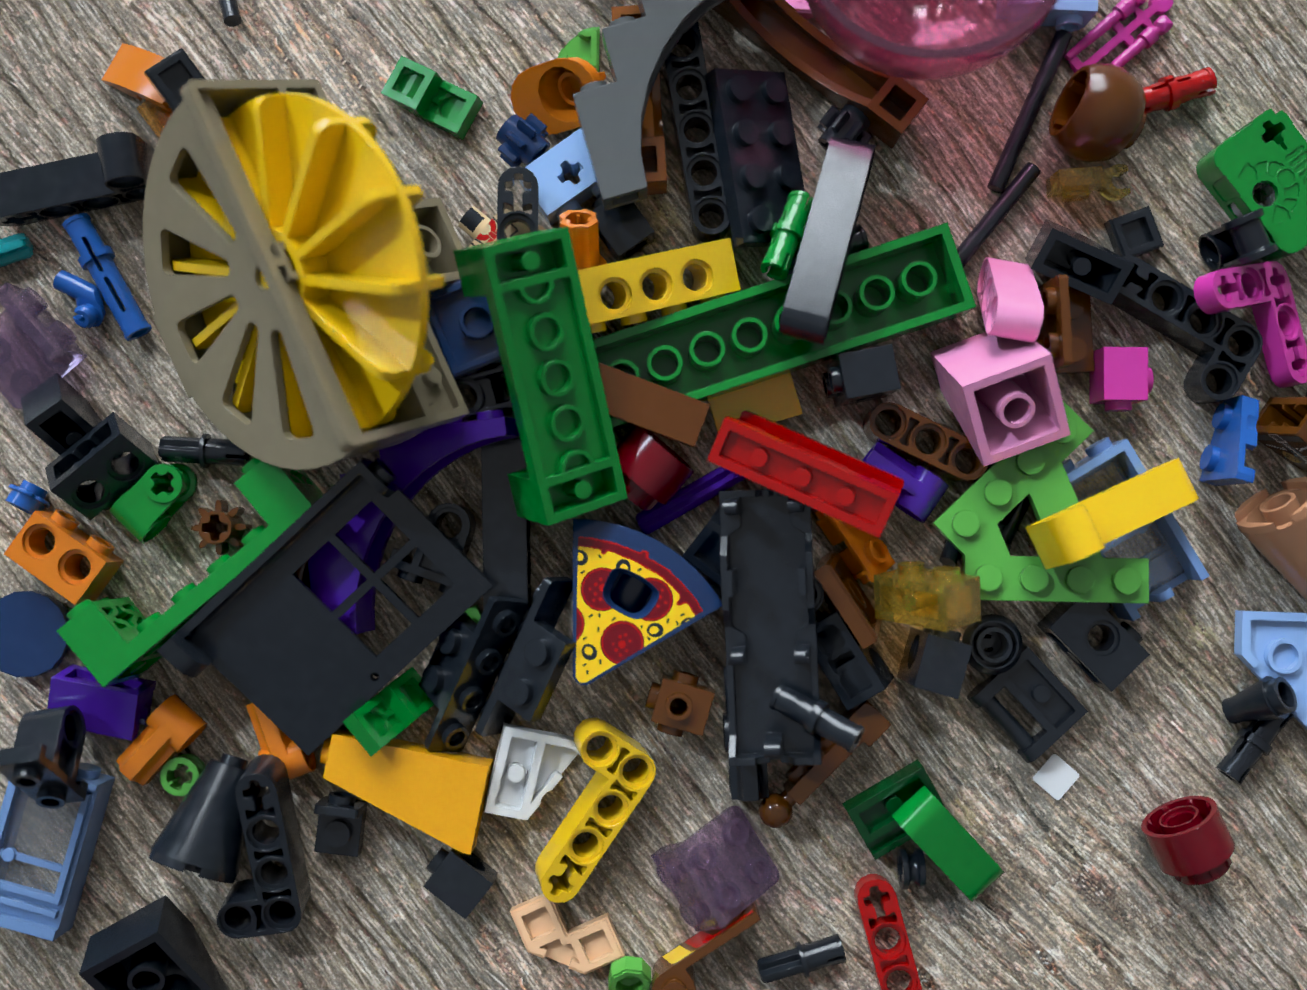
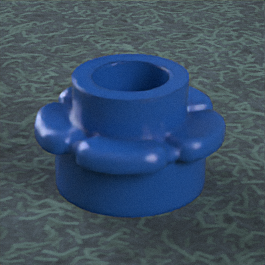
(27, 497)

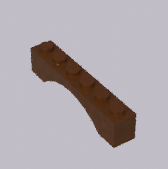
(816, 59)

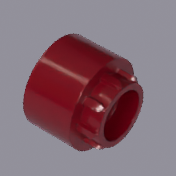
(650, 468)
(1189, 839)

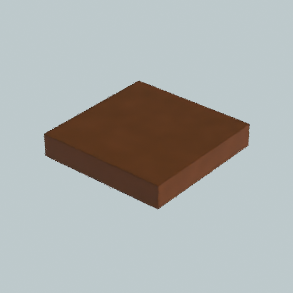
(848, 598)

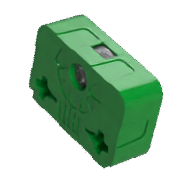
(1269, 171)

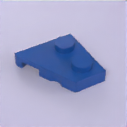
(1234, 432)

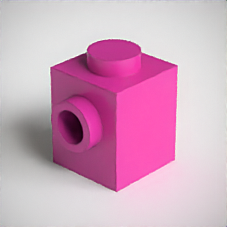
(1120, 378)

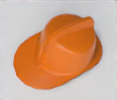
(549, 91)

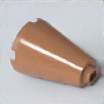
(1279, 529)

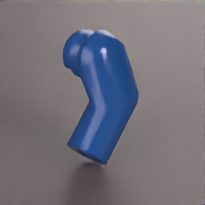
(87, 296)

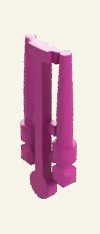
(1120, 13)

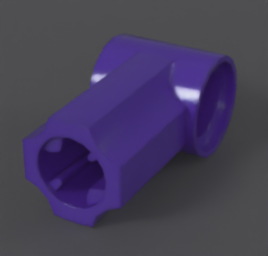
(921, 487)

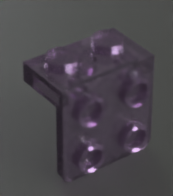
(31, 344)
(716, 870)

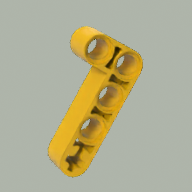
(1111, 514)
(585, 813)

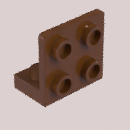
(1067, 326)

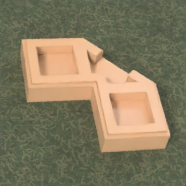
(580, 948)

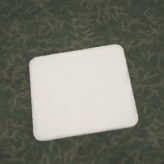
(1056, 777)

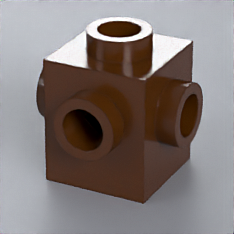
(689, 717)

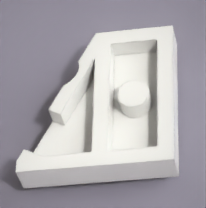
(525, 769)

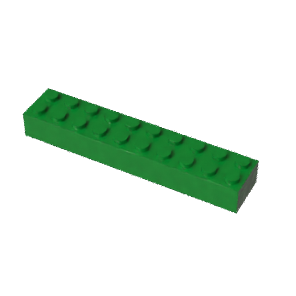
(736, 336)

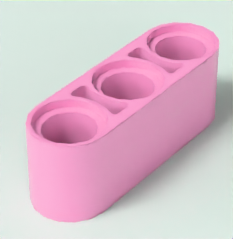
(1010, 300)

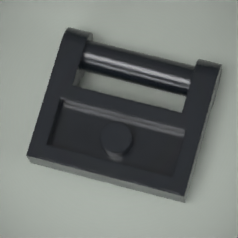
(1039, 695)

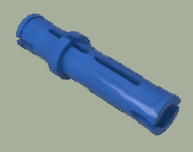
(84, 233)

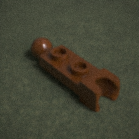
(805, 779)

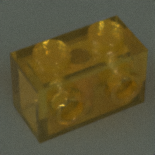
(927, 597)

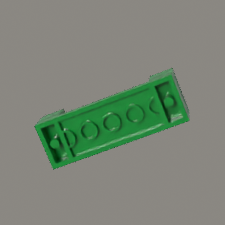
(548, 373)
(123, 644)

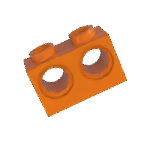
(61, 565)

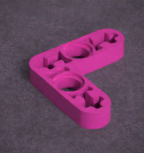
(1270, 295)

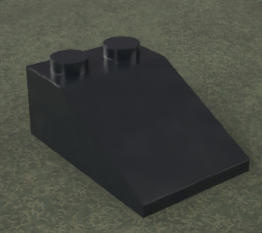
(150, 952)

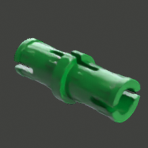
(787, 235)

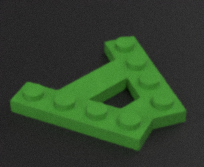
(1040, 476)

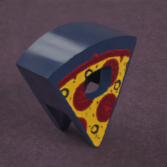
(628, 596)

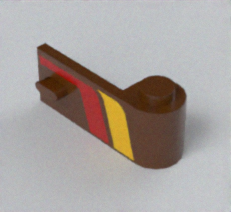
(675, 967)

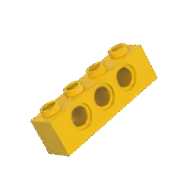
(709, 262)

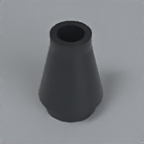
(1261, 701)

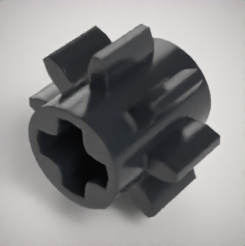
(846, 124)

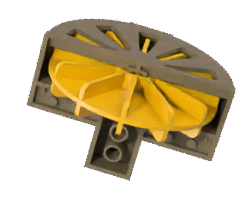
(296, 274)

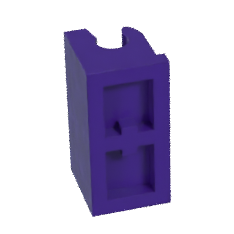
(106, 710)

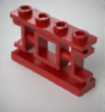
(807, 471)

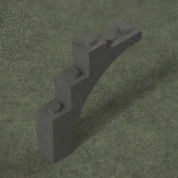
(615, 112)

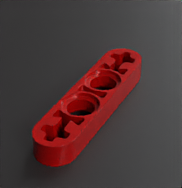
(885, 960)

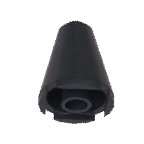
(206, 827)

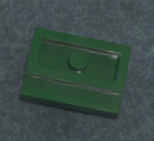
(873, 808)

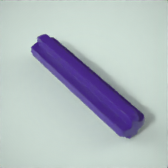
(687, 499)

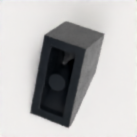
(1086, 263)
(58, 414)

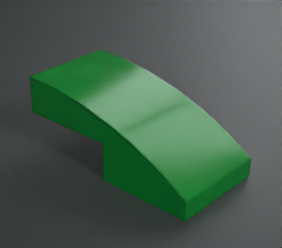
(431, 97)
(389, 712)

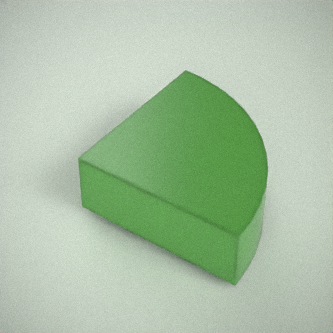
(585, 46)

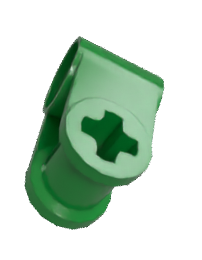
(150, 504)

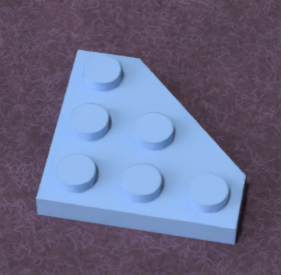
(1275, 647)

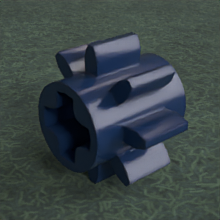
(522, 140)

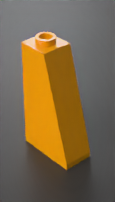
(423, 788)

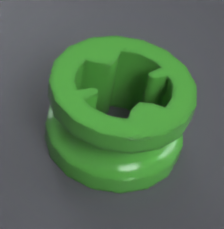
(171, 783)

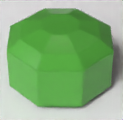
(629, 974)

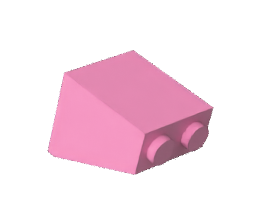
(1002, 394)

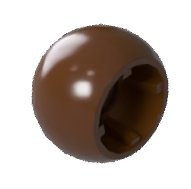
(1098, 113)

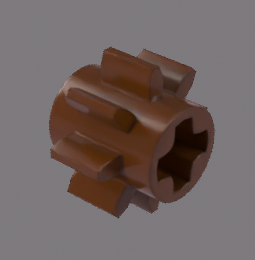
(208, 524)

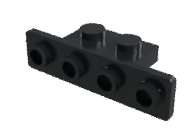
(534, 662)
(466, 668)

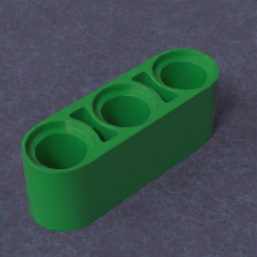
(947, 843)

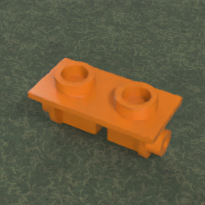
(864, 552)

